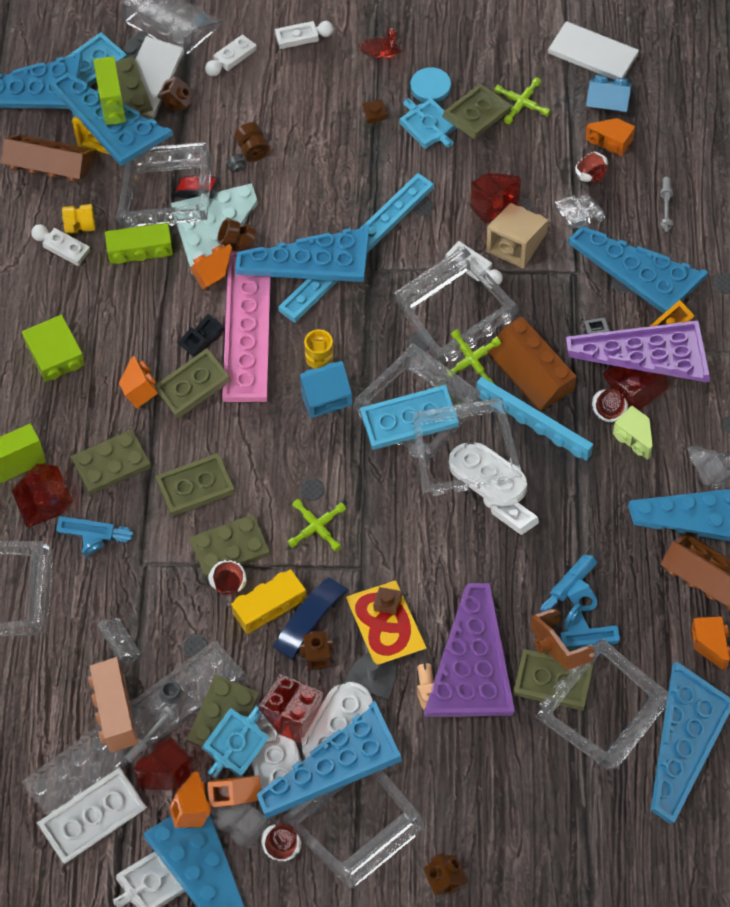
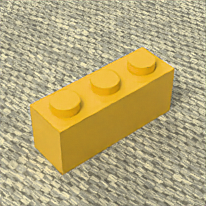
(268, 601)

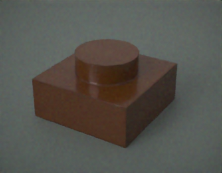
(374, 111)
(387, 601)

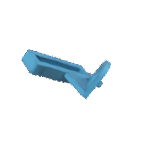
(92, 533)
(573, 586)
(579, 634)

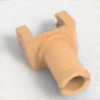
(426, 682)

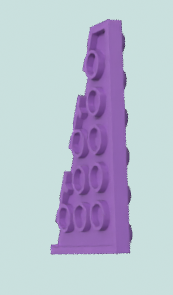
(658, 349)
(473, 665)

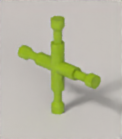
(522, 100)
(472, 357)
(316, 525)

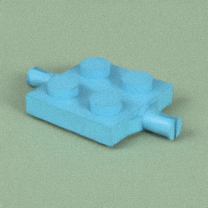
(426, 123)
(235, 742)

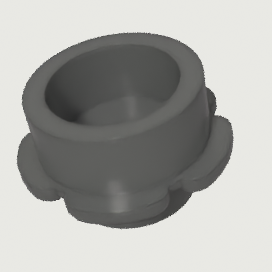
(236, 163)
(170, 686)

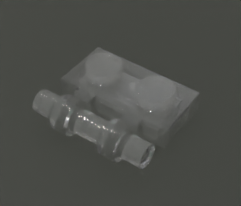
(579, 211)

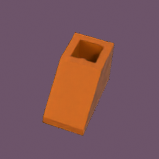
(611, 134)
(213, 267)
(137, 382)
(710, 640)
(233, 790)
(190, 804)

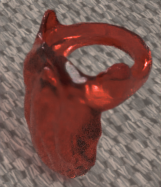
(381, 46)

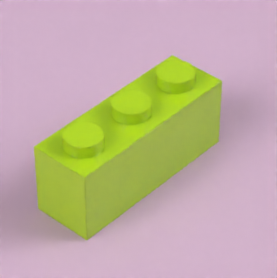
(138, 243)

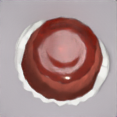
(592, 167)
(609, 405)
(227, 577)
(281, 842)

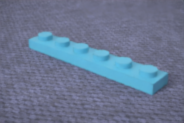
(536, 420)

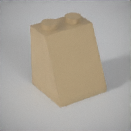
(516, 234)

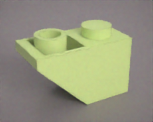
(635, 431)

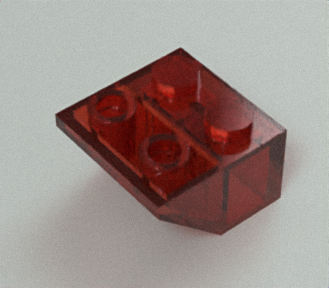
(493, 194)
(636, 385)
(41, 494)
(291, 707)
(164, 768)

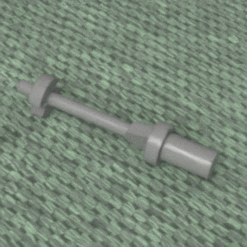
(666, 193)
(137, 749)

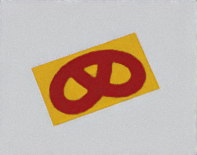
(384, 633)

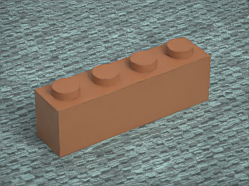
(113, 705)

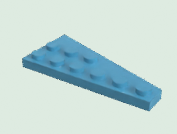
(31, 84)
(121, 140)
(314, 257)
(639, 269)
(695, 513)
(690, 729)
(339, 760)
(196, 862)

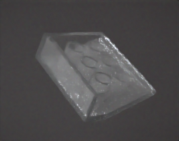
(170, 21)

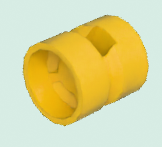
(78, 218)
(318, 348)

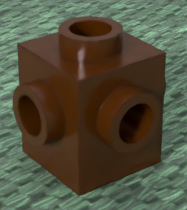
(175, 94)
(316, 650)
(445, 874)

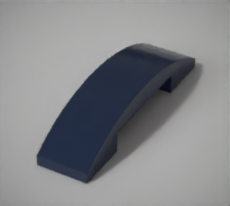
(308, 616)

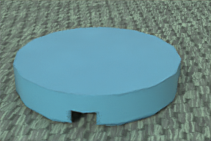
(430, 84)

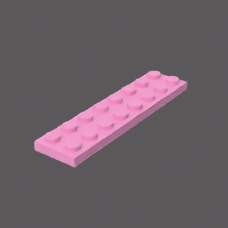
(246, 336)

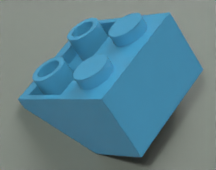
(609, 93)
(325, 389)

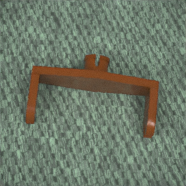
(549, 641)

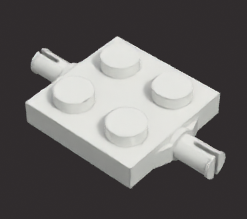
(147, 883)

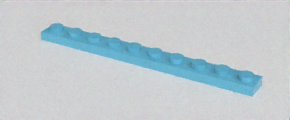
(379, 225)

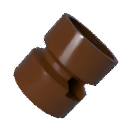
(252, 142)
(236, 235)

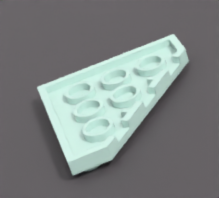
(202, 235)

